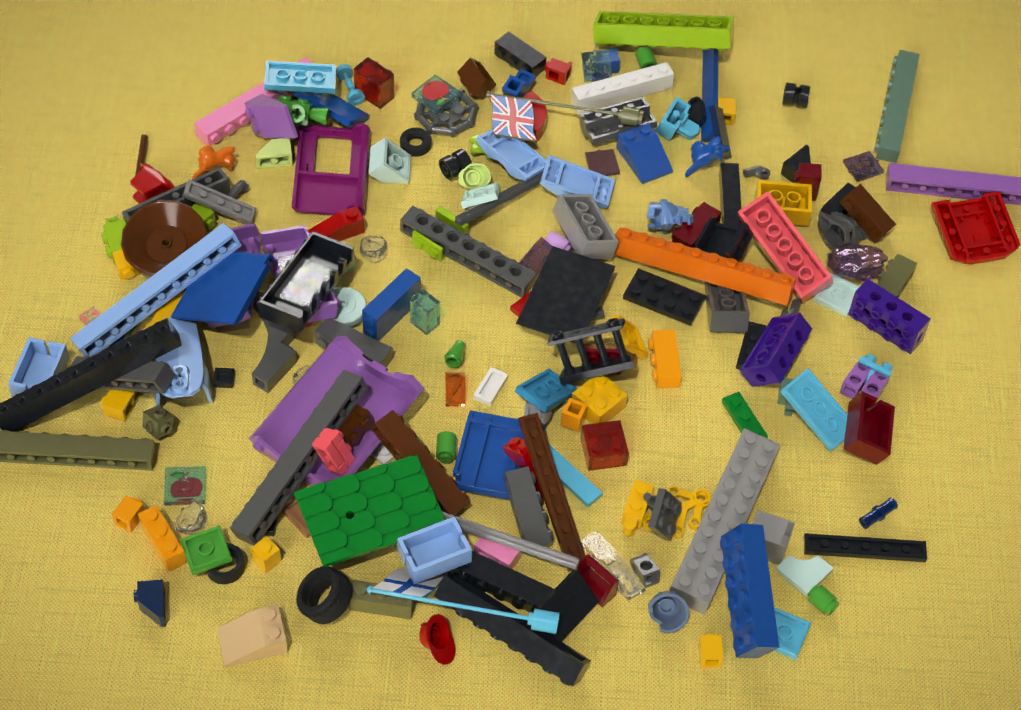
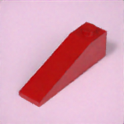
(341, 225)

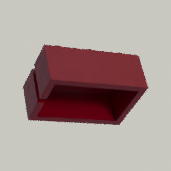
(869, 430)

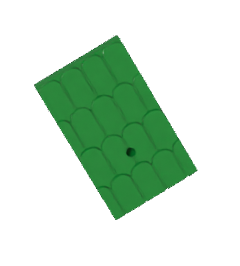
(368, 509)

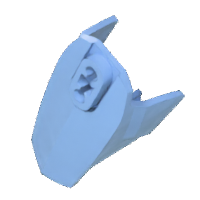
(188, 362)

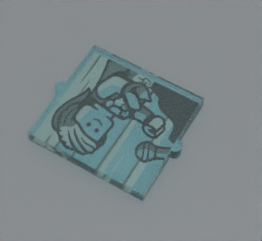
(595, 62)

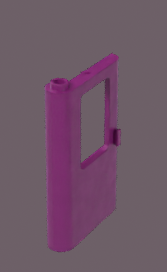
(330, 192)

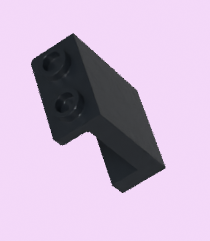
(724, 239)

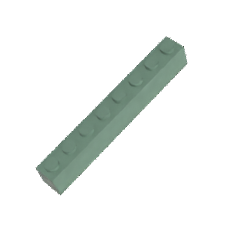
(897, 106)

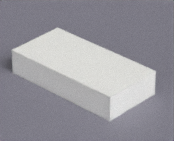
(490, 386)

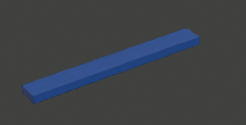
(709, 89)

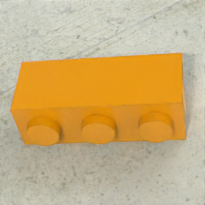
(665, 359)
(162, 538)

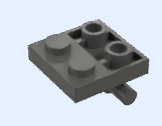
(664, 513)

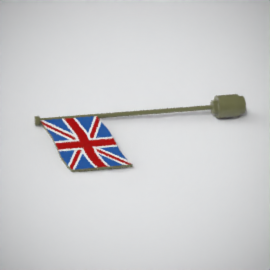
(515, 116)

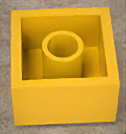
(603, 399)

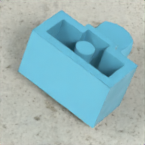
(677, 121)

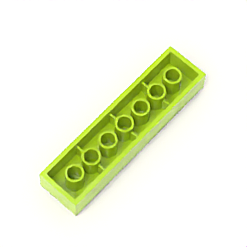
(663, 30)

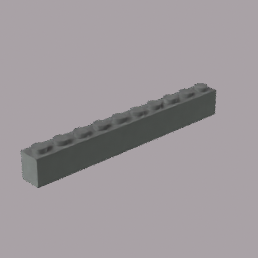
(297, 459)

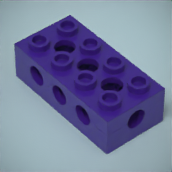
(901, 320)
(776, 350)

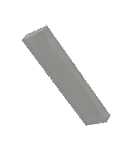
(219, 202)

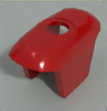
(149, 183)

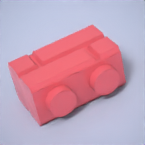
(333, 450)

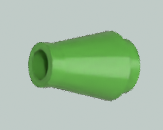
(455, 355)

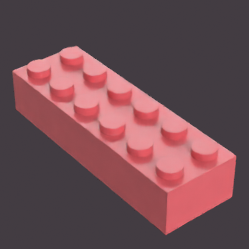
(785, 246)

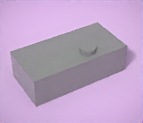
(585, 226)

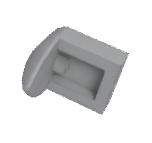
(531, 409)

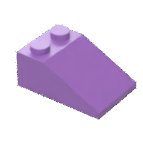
(270, 118)

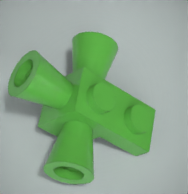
(303, 111)

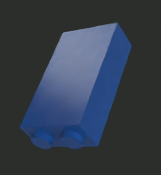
(390, 305)

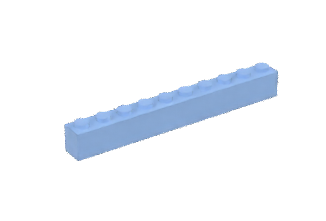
(156, 291)

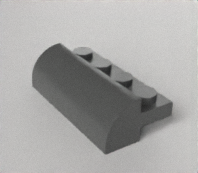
(605, 127)

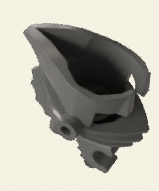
(840, 229)

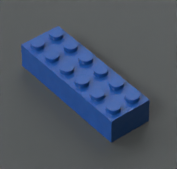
(749, 591)

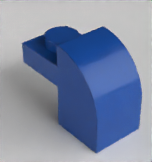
(518, 85)

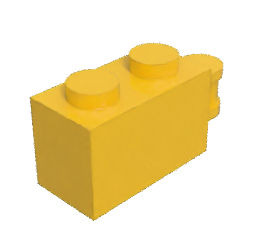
(636, 507)

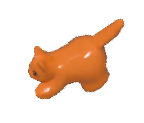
(212, 159)

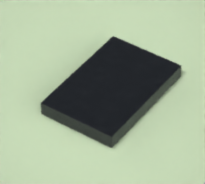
(573, 602)

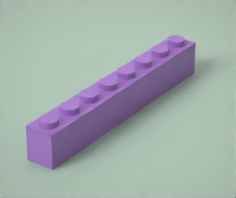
(951, 183)

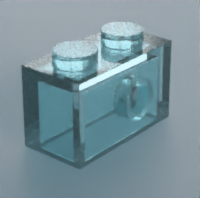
(424, 311)

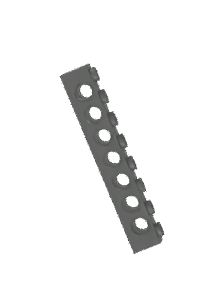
(470, 252)

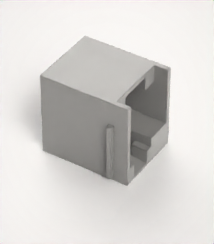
(776, 533)

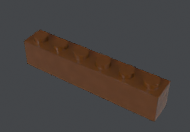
(403, 443)

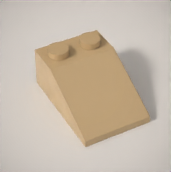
(253, 636)

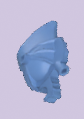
(666, 214)

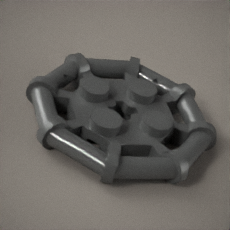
(455, 116)

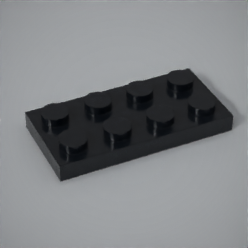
(664, 297)

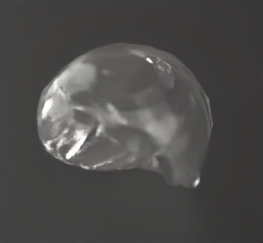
(373, 248)
(192, 519)

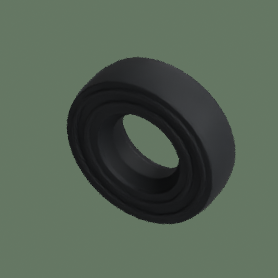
(418, 133)

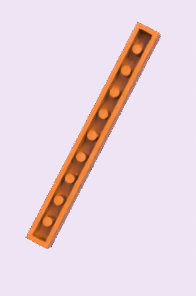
(705, 266)

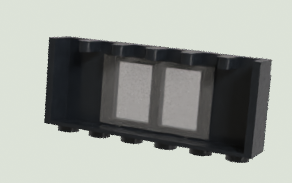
(305, 282)

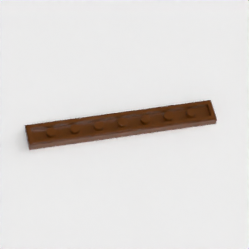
(551, 486)

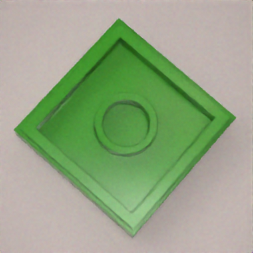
(206, 550)

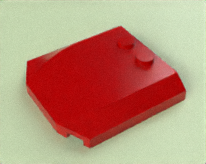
(976, 228)

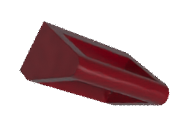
(602, 590)

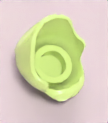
(474, 176)

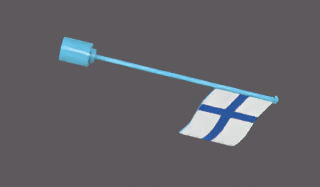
(401, 585)

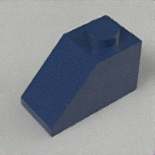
(151, 600)

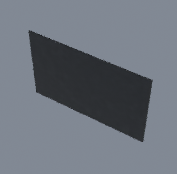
(565, 293)

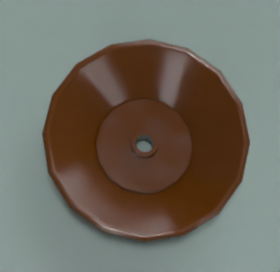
(153, 227)

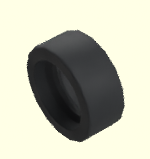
(232, 575)

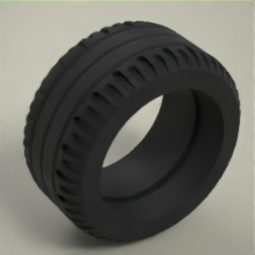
(336, 601)

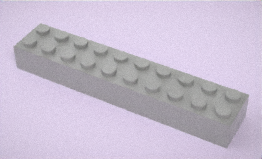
(727, 509)

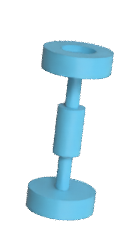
(356, 96)

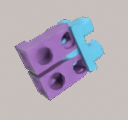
(868, 373)

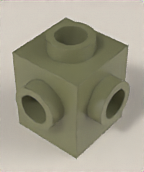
(158, 421)

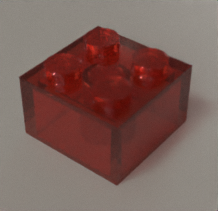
(375, 82)
(604, 445)

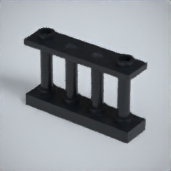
(589, 369)

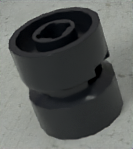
(796, 95)
(454, 163)

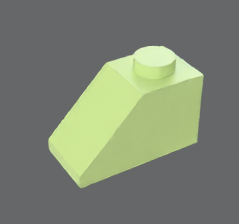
(275, 154)

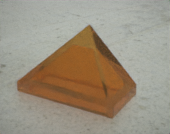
(455, 389)

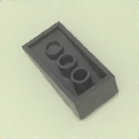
(726, 309)

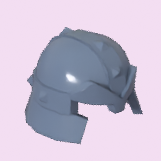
(668, 611)

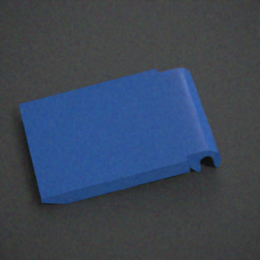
(225, 290)
(481, 455)

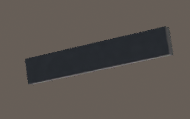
(865, 547)

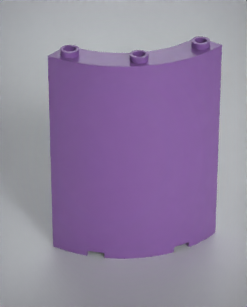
(384, 394)

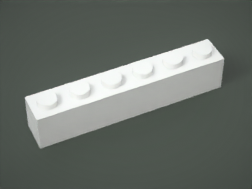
(622, 87)

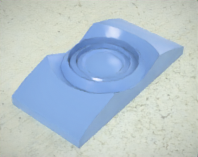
(513, 154)
(567, 178)

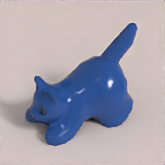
(704, 154)

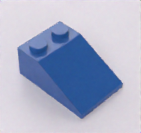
(644, 153)

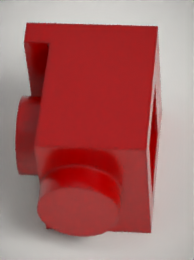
(558, 71)

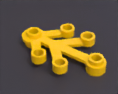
(692, 501)

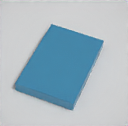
(545, 390)

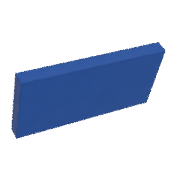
(339, 108)

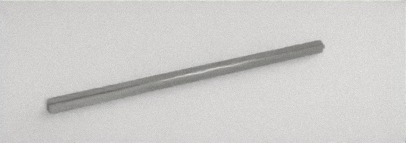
(515, 542)

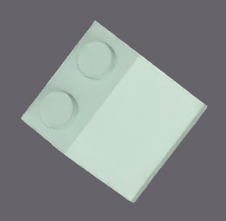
(389, 162)

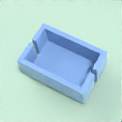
(37, 365)
(434, 550)

